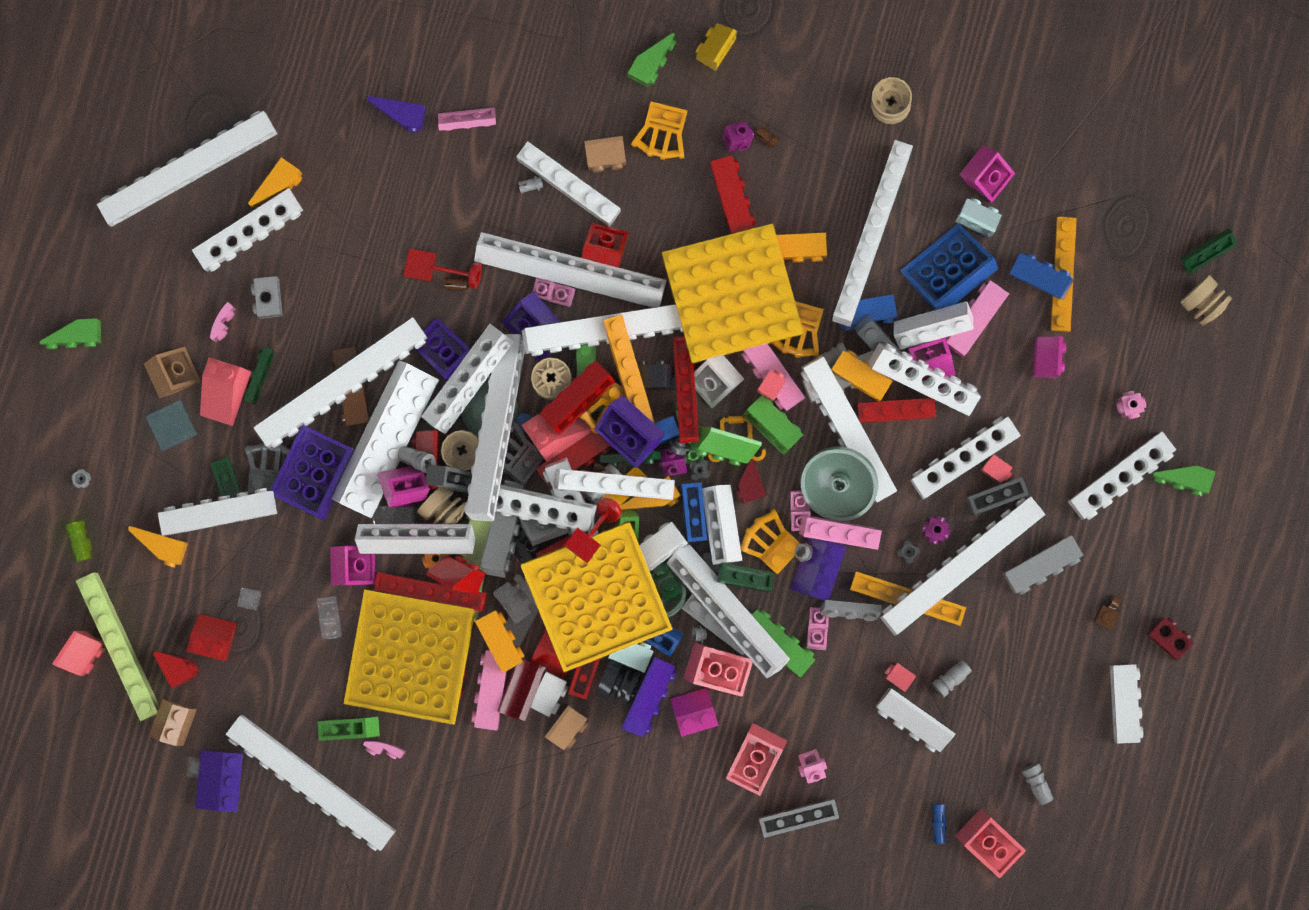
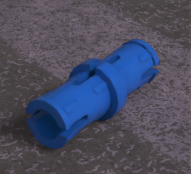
(939, 824)

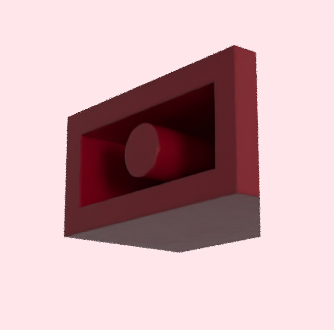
(750, 485)

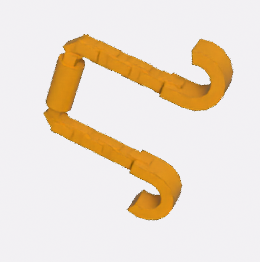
(737, 420)

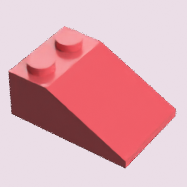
(222, 390)
(549, 441)
(80, 653)
(717, 669)
(756, 759)
(990, 843)

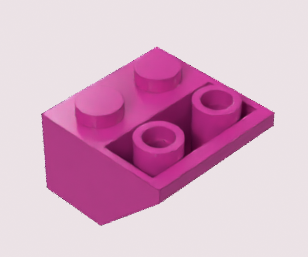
(936, 355)
(1048, 357)
(403, 485)

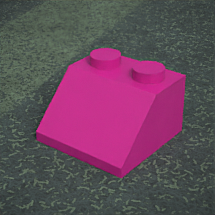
(987, 173)
(351, 567)
(694, 712)

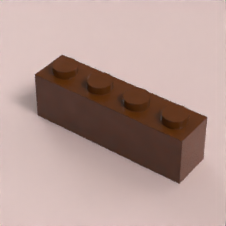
(355, 405)

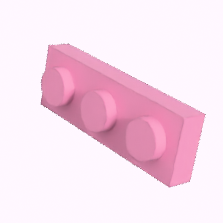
(466, 119)

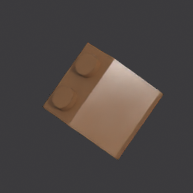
(605, 154)
(171, 372)
(172, 723)
(566, 728)

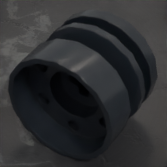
(618, 683)

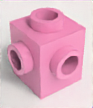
(1124, 407)
(812, 766)

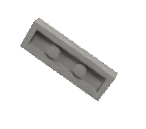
(851, 610)

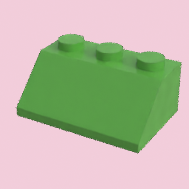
(725, 446)

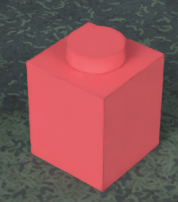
(772, 385)
(997, 469)
(899, 676)

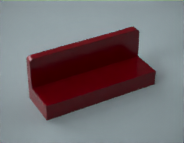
(521, 690)

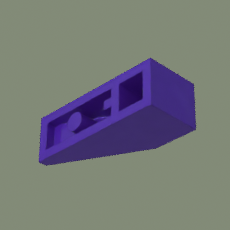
(403, 113)

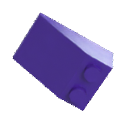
(442, 349)

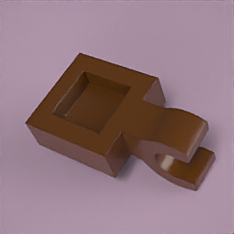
(1108, 615)

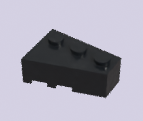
(653, 376)

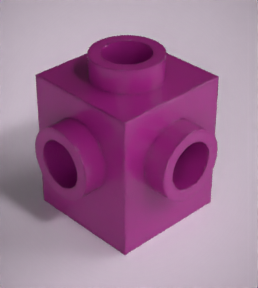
(738, 136)
(671, 463)
(928, 529)

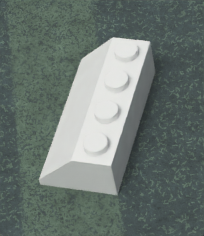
(915, 720)

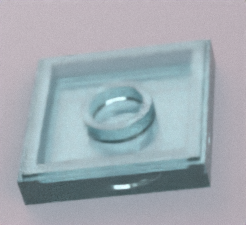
(171, 425)

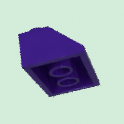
(527, 314)
(629, 431)
(819, 573)
(219, 780)

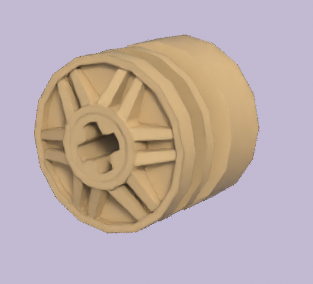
(887, 90)
(1206, 300)
(550, 367)
(451, 454)
(442, 507)

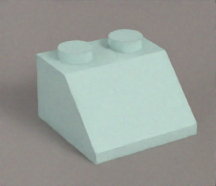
(978, 217)
(635, 656)

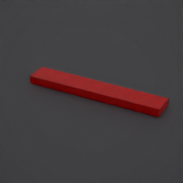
(685, 392)
(428, 591)

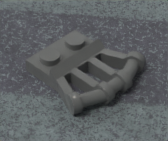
(525, 459)
(261, 477)

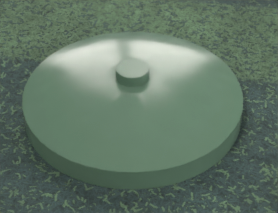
(839, 483)

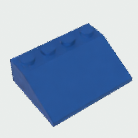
(949, 268)

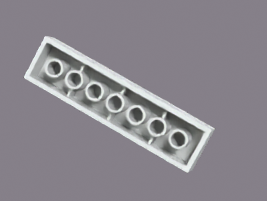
(384, 437)

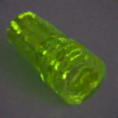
(80, 544)

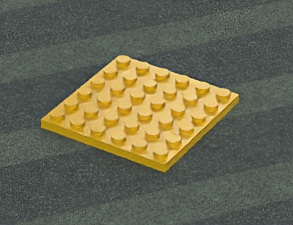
(732, 293)
(598, 603)
(409, 656)

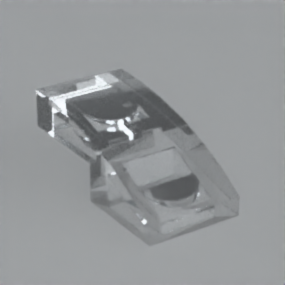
(394, 515)
(329, 618)

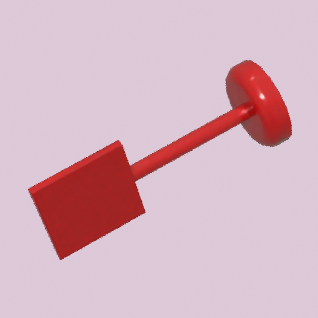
(421, 266)
(583, 544)

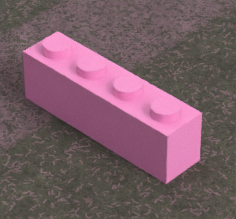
(983, 310)
(763, 361)
(840, 532)
(490, 695)

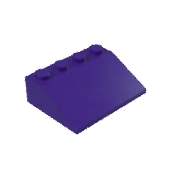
(312, 472)
(648, 697)

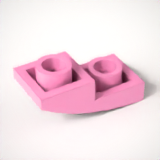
(554, 292)
(219, 329)
(798, 508)
(817, 630)
(378, 747)

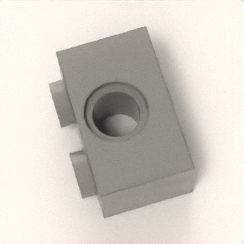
(271, 308)

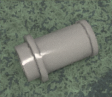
(531, 184)

